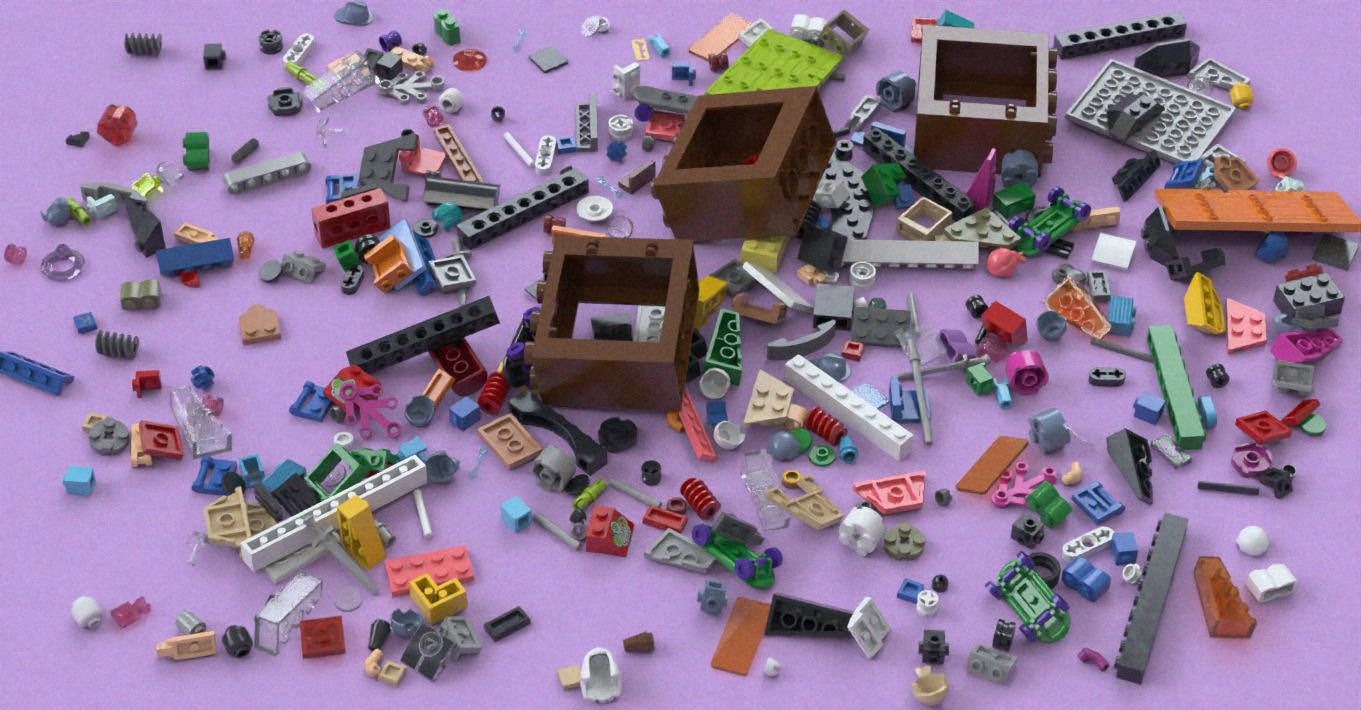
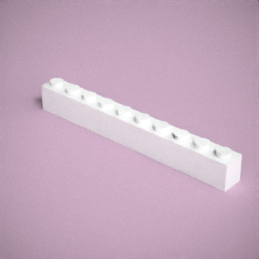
(293, 534)

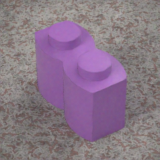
(956, 345)

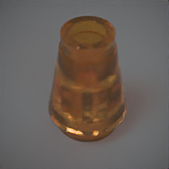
(245, 244)

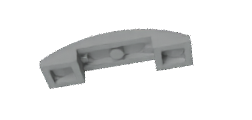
(100, 190)

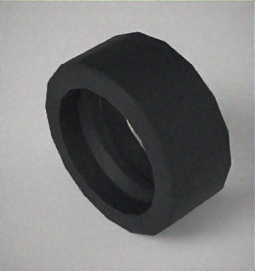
(1050, 562)

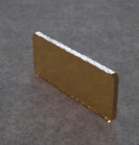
(719, 37)
(992, 465)
(741, 636)

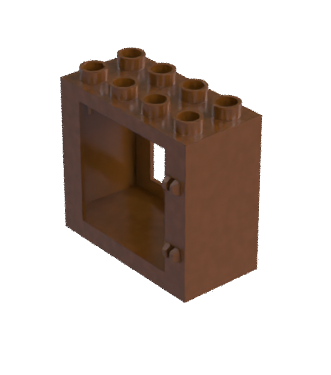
(990, 66)
(745, 201)
(609, 370)

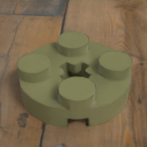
(907, 533)

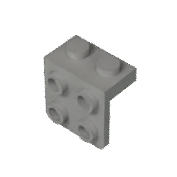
(1293, 376)

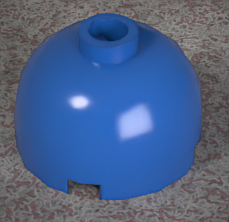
(1272, 247)

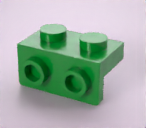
(374, 460)

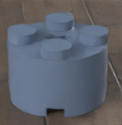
(896, 90)
(1019, 168)
(1049, 430)

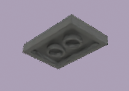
(878, 326)

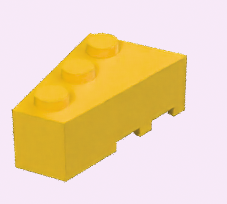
(710, 298)
(360, 533)

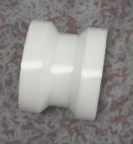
(927, 603)

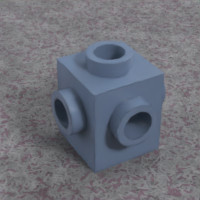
(712, 597)

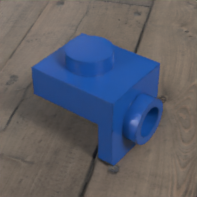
(683, 71)
(905, 199)
(716, 412)

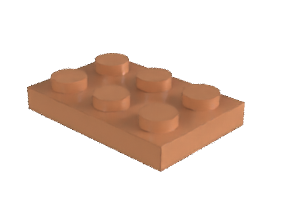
(509, 441)

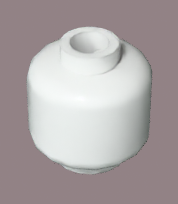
(451, 100)
(86, 612)

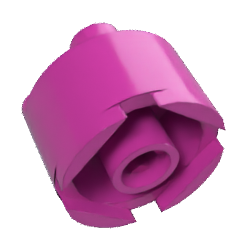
(1026, 372)

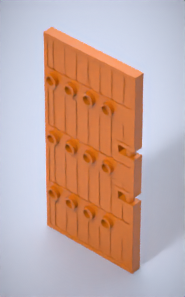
(1257, 210)

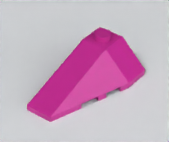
(984, 183)
(1304, 345)

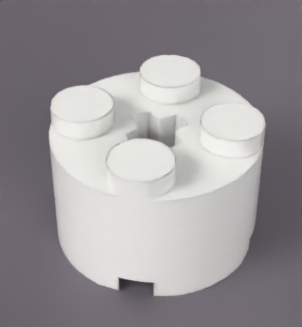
(862, 530)

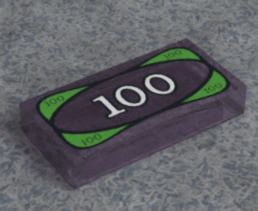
(1171, 452)

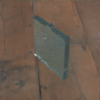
(871, 395)

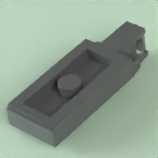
(737, 529)

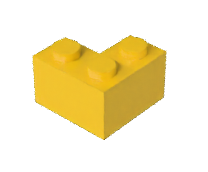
(437, 601)

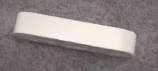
(303, 43)
(540, 160)
(1092, 537)

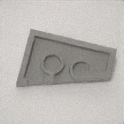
(1218, 74)
(681, 552)

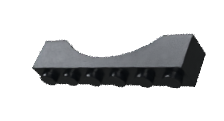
(533, 412)

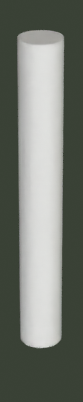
(519, 150)
(422, 514)

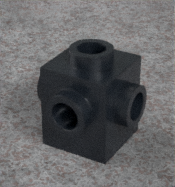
(1027, 531)
(933, 647)

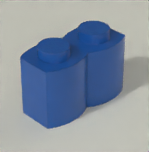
(1086, 579)

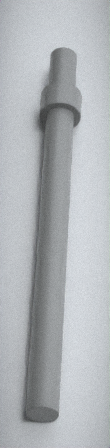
(914, 359)

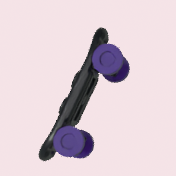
(514, 367)

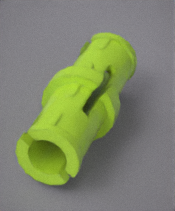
(78, 212)
(589, 494)

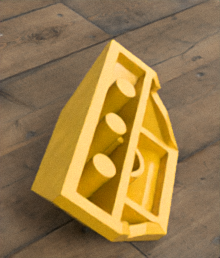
(1204, 306)

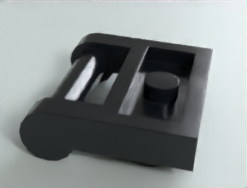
(298, 492)

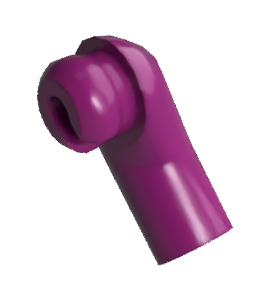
(1095, 656)

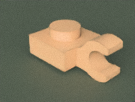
(811, 274)

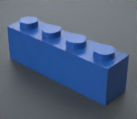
(195, 255)

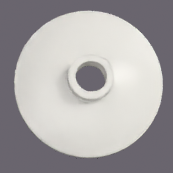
(594, 208)

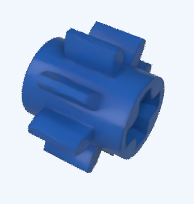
(616, 151)
(202, 377)

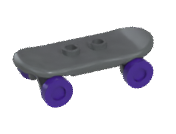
(660, 99)

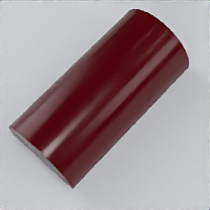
(462, 364)

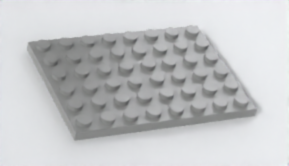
(1177, 134)

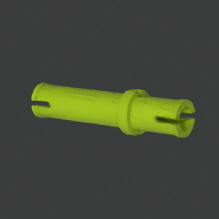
(300, 72)

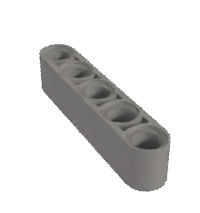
(266, 173)

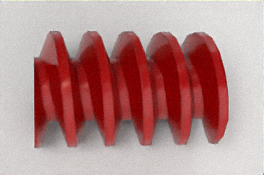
(493, 393)
(825, 426)
(700, 498)

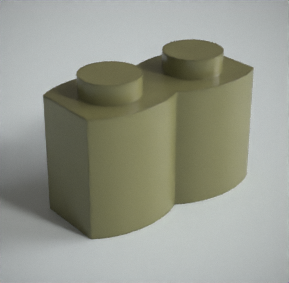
(140, 294)

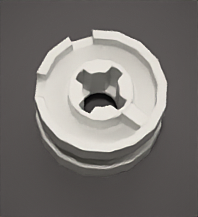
(620, 128)
(862, 275)

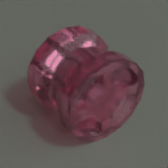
(433, 116)
(15, 254)
(214, 404)

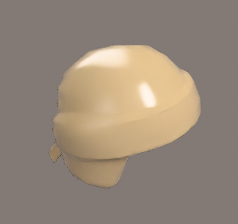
(930, 688)

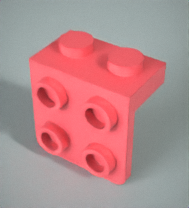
(421, 160)

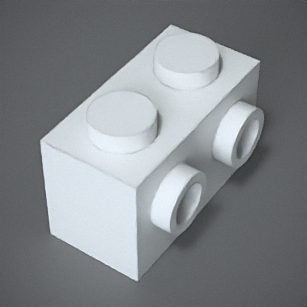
(830, 193)

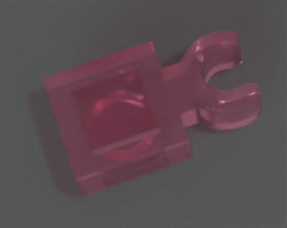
(128, 614)

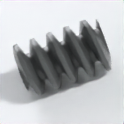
(143, 45)
(116, 346)

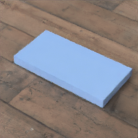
(405, 235)

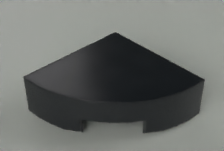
(78, 140)

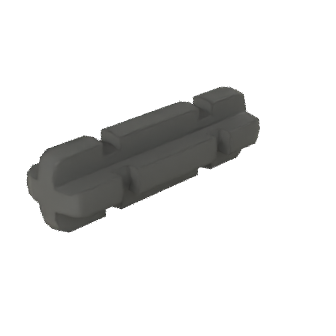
(245, 150)

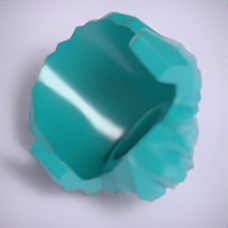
(449, 214)

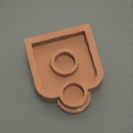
(1234, 174)
(259, 325)

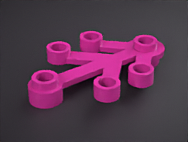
(367, 408)
(1003, 497)

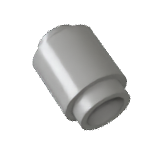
(189, 623)

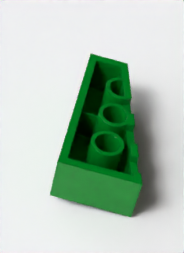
(725, 346)

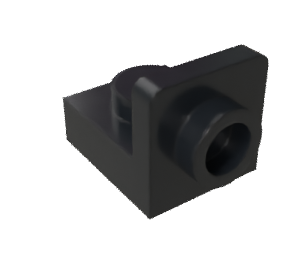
(1278, 480)

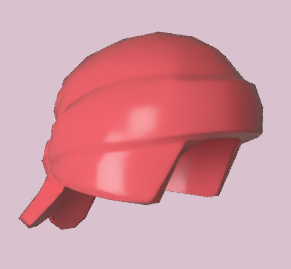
(1281, 163)
(1003, 262)

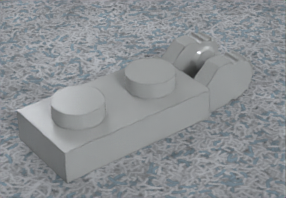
(863, 112)

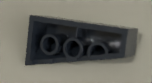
(804, 617)

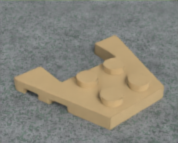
(809, 508)

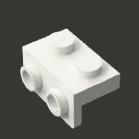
(626, 80)

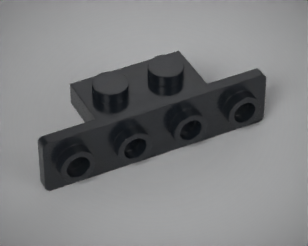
(1135, 173)

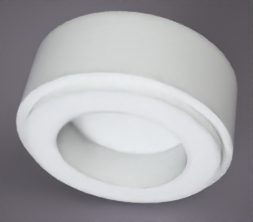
(344, 439)

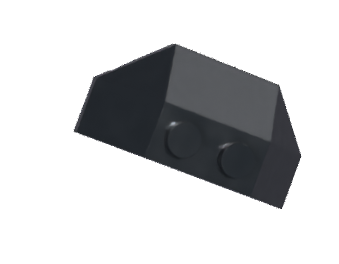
(1168, 58)
(1131, 115)
(1158, 237)

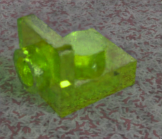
(146, 184)

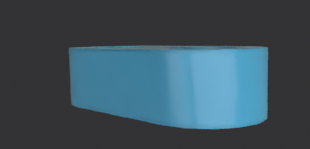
(1207, 411)

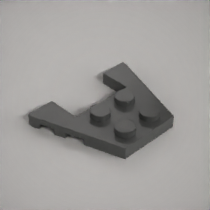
(380, 164)

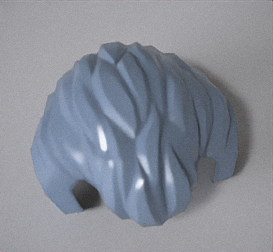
(58, 212)
(1281, 325)
(441, 467)

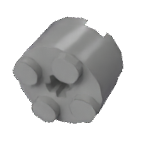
(553, 469)

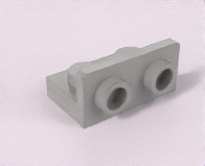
(462, 633)
(990, 663)

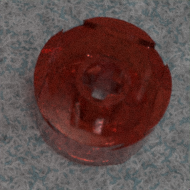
(117, 124)

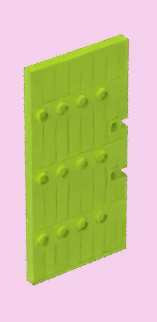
(777, 63)

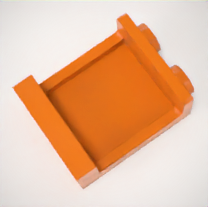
(389, 263)

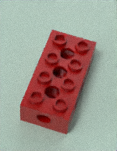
(351, 218)

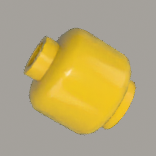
(1241, 96)

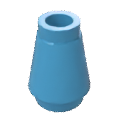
(847, 450)

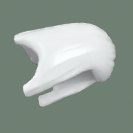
(600, 676)

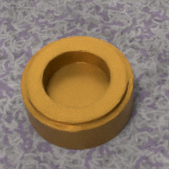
(790, 479)

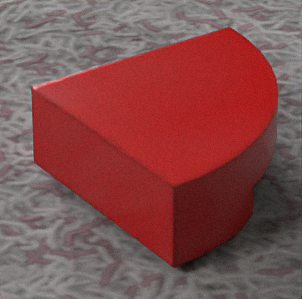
(189, 279)

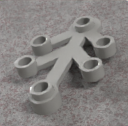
(410, 86)

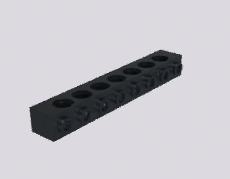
(1119, 35)
(918, 175)
(523, 208)
(424, 336)

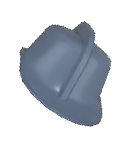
(354, 13)
(833, 365)

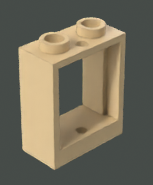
(916, 232)

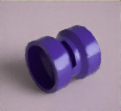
(391, 40)

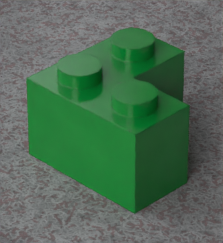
(882, 182)

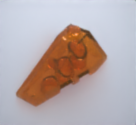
(1078, 308)

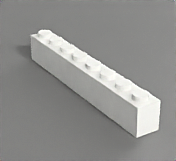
(912, 253)
(848, 407)

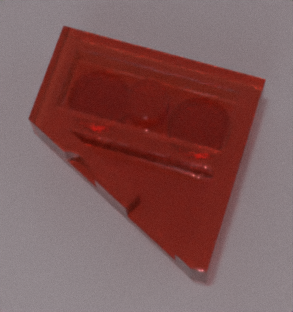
(1311, 270)

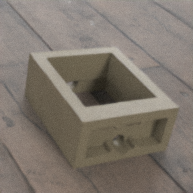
(843, 21)

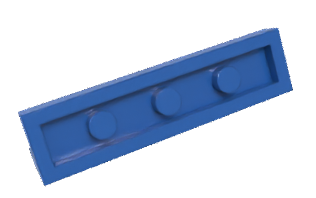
(425, 280)
(33, 372)

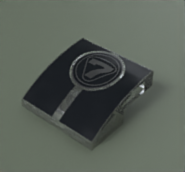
(427, 652)

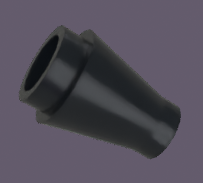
(378, 634)

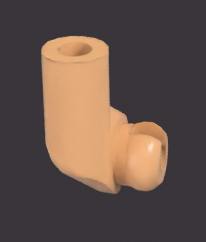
(1074, 475)
(371, 663)

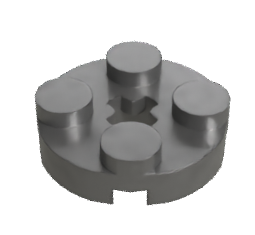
(106, 427)

